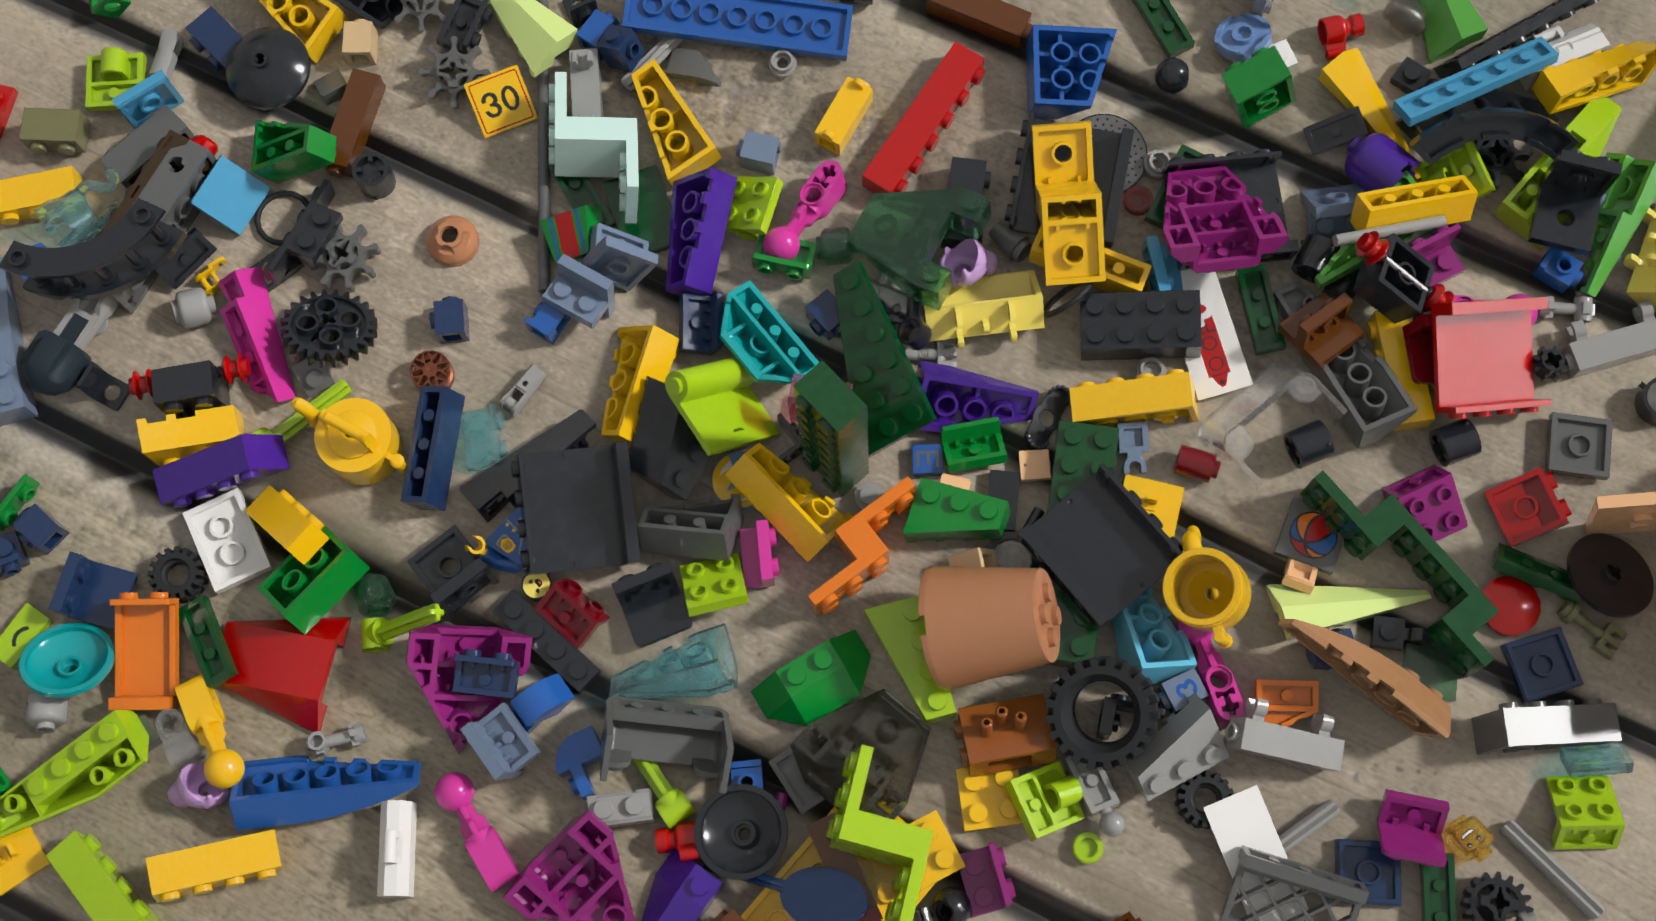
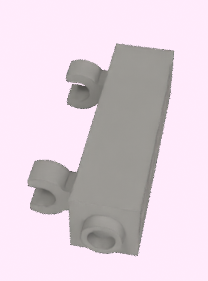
(586, 83)
(1611, 348)
(1284, 743)

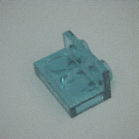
(483, 438)

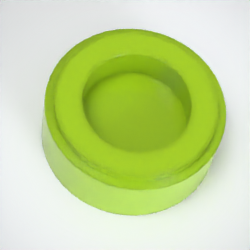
(1087, 848)

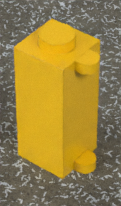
(844, 115)

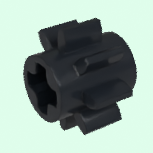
(1552, 371)

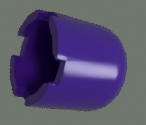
(1377, 162)

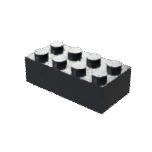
(1140, 325)

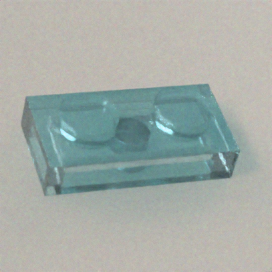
(1596, 760)

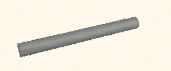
(1397, 228)

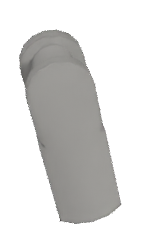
(167, 53)
(526, 386)

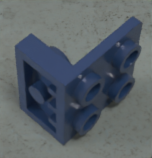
(86, 590)

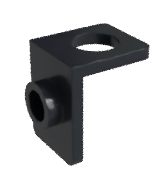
(579, 12)
(96, 381)
(792, 431)

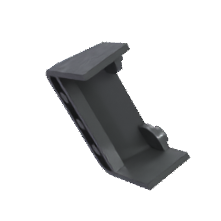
(667, 734)

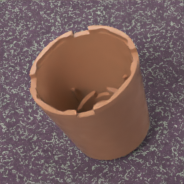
(987, 622)

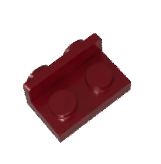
(571, 612)

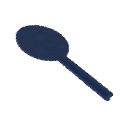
(817, 894)

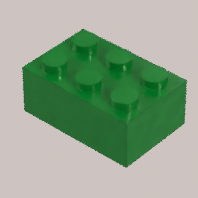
(1259, 86)
(312, 589)

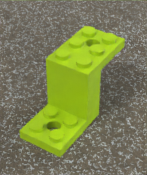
(879, 837)

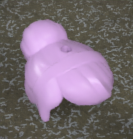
(968, 262)
(192, 786)

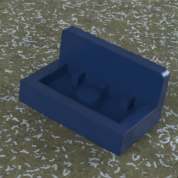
(700, 323)
(486, 675)

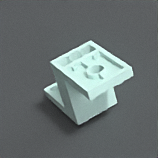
(594, 147)

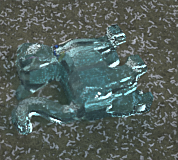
(76, 212)

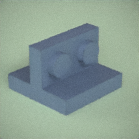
(1330, 209)
(619, 256)
(580, 292)
(501, 743)

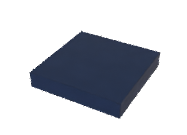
(1541, 665)
(1366, 863)

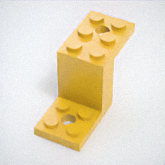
(1068, 203)

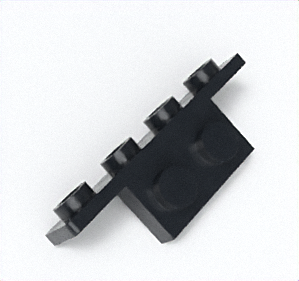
(309, 235)

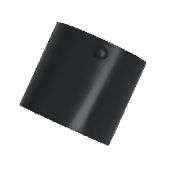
(373, 175)
(1313, 256)
(1455, 442)
(1309, 444)

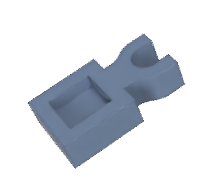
(1133, 442)

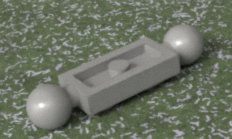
(1098, 796)

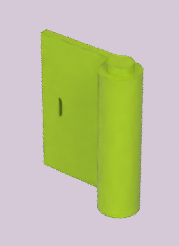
(718, 402)

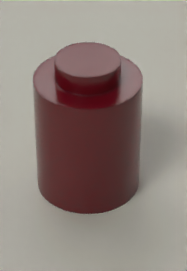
(1196, 464)

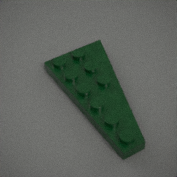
(878, 363)

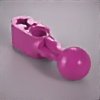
(825, 186)
(1211, 665)
(454, 794)

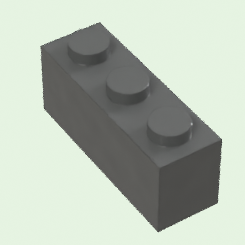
(142, 143)

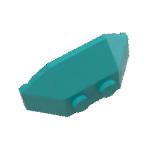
(762, 338)

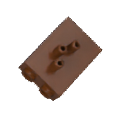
(1005, 735)

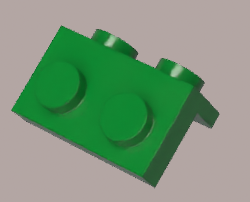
(793, 269)
(973, 444)

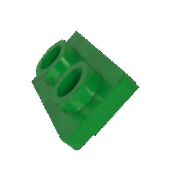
(20, 494)

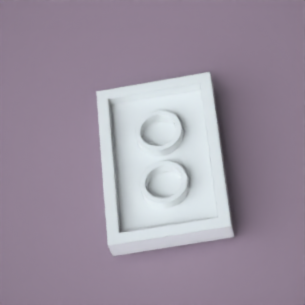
(227, 541)

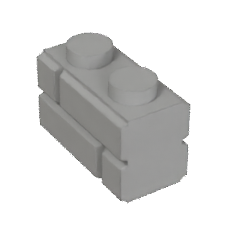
(624, 808)

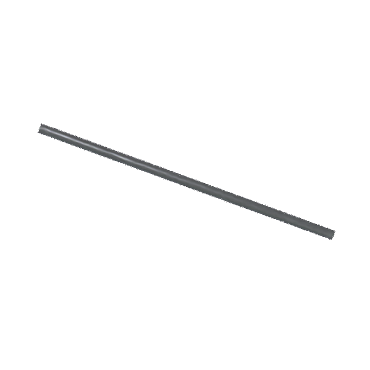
(543, 175)

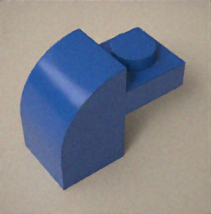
(541, 701)
(574, 755)

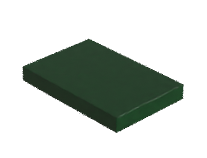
(652, 211)

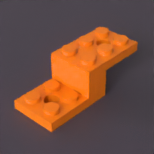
(862, 547)

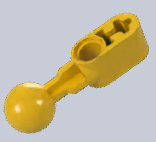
(206, 719)

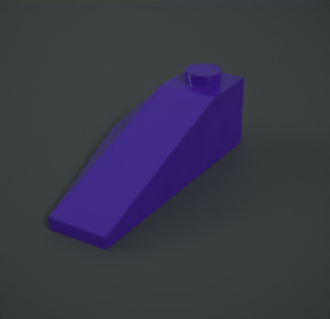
(680, 891)

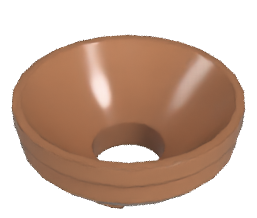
(456, 252)

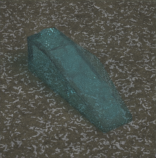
(693, 670)

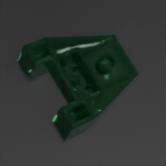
(904, 230)

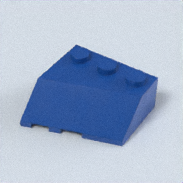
(1064, 68)

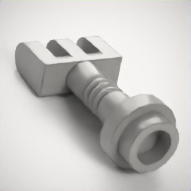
(938, 354)

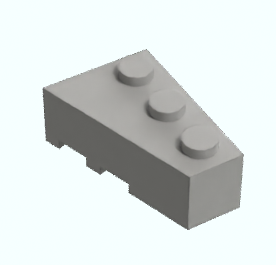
(1179, 750)

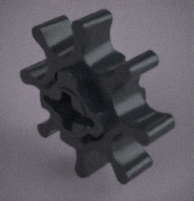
(1506, 155)

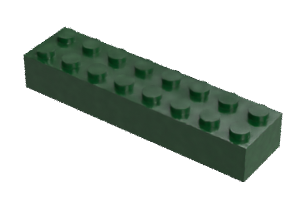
(832, 428)
(1076, 458)

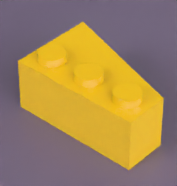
(181, 437)

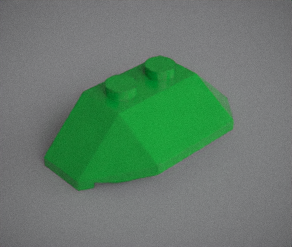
(815, 681)

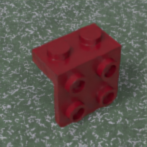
(1419, 348)

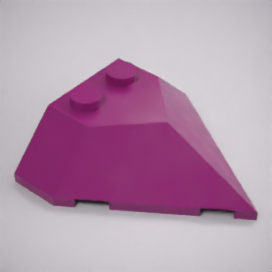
(432, 664)
(574, 877)

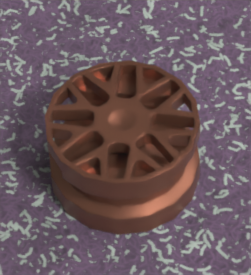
(432, 370)

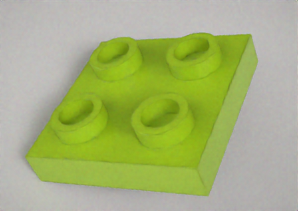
(112, 75)
(1461, 161)
(753, 206)
(713, 585)
(1046, 800)

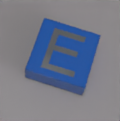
(927, 460)

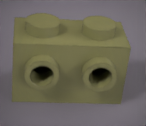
(54, 130)

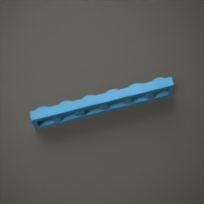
(1475, 81)

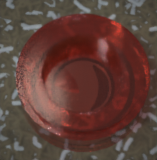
(1138, 200)

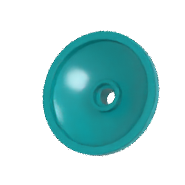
(67, 660)

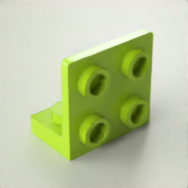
(1585, 812)

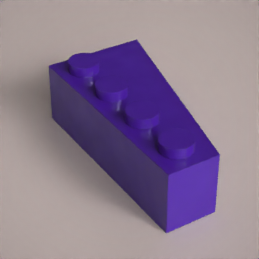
(220, 468)

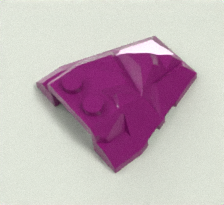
(1216, 223)

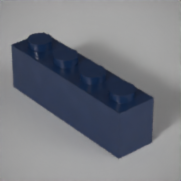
(215, 37)
(432, 448)

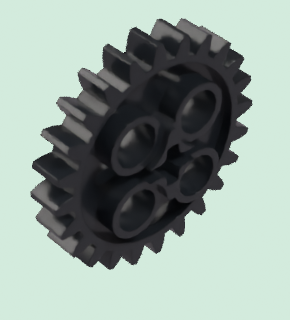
(328, 328)

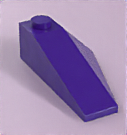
(968, 396)

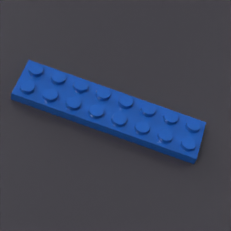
(797, 26)

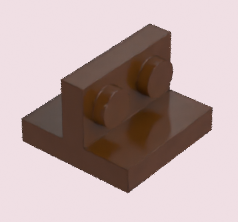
(1322, 329)

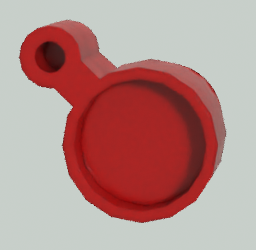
(1334, 31)
(680, 838)

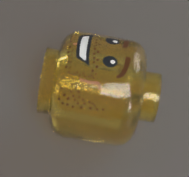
(1469, 838)

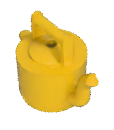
(374, 445)
(1204, 571)

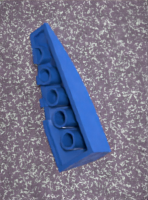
(303, 790)

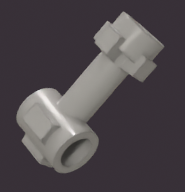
(1580, 309)
(321, 744)

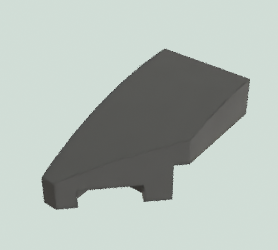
(692, 66)

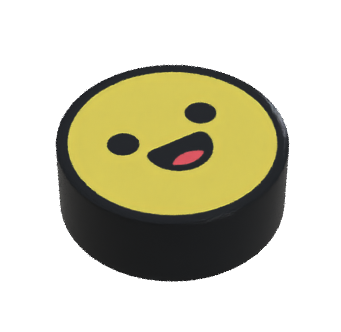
(536, 586)

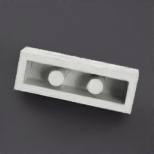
(1570, 45)
(397, 849)

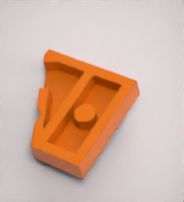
(1288, 699)

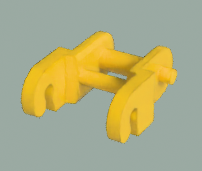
(211, 271)

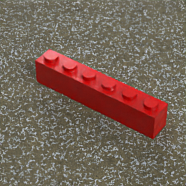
(924, 121)

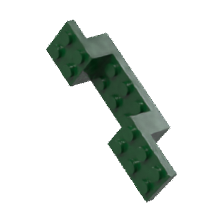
(1430, 563)

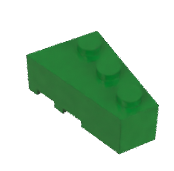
(290, 150)
(951, 513)

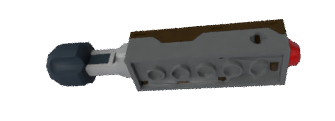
(166, 180)

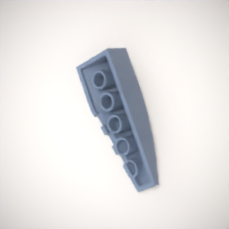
(16, 396)

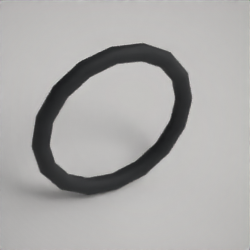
(268, 199)
(1071, 302)

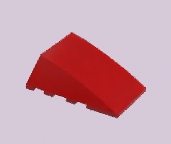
(284, 666)

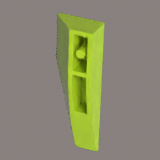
(1592, 130)
(77, 772)

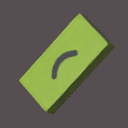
(20, 632)

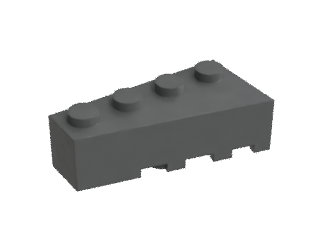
(1546, 726)

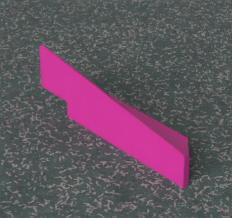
(255, 333)

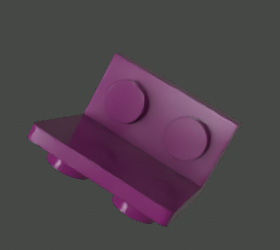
(1440, 253)
(1431, 500)
(985, 880)

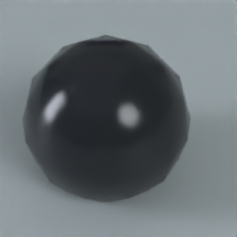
(1172, 75)
(951, 905)

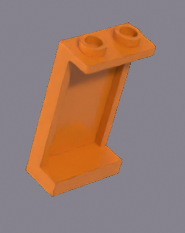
(146, 652)

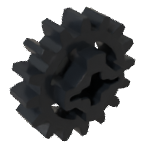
(1505, 894)

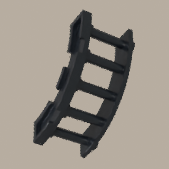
(1489, 117)
(102, 264)

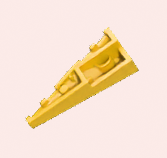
(1354, 86)

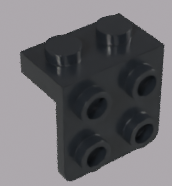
(652, 604)

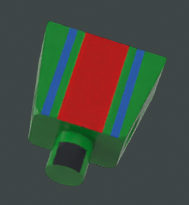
(571, 231)

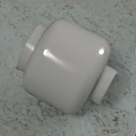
(193, 307)
(46, 712)

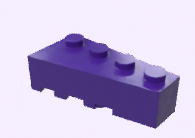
(698, 230)

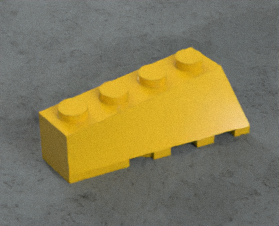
(1595, 76)
(642, 353)
(787, 501)

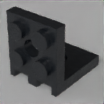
(1572, 188)
(457, 588)

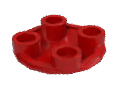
(1517, 605)

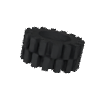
(178, 557)
(1185, 797)

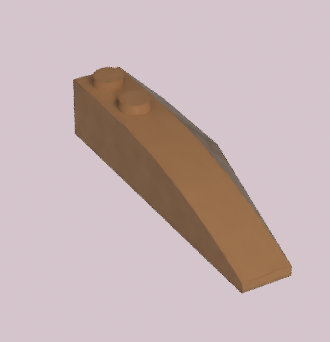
(1379, 678)

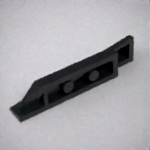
(496, 486)

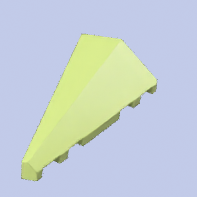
(535, 31)
(1339, 605)

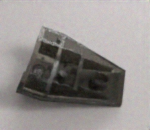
(874, 722)

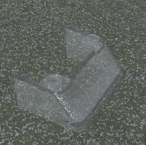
(1224, 428)

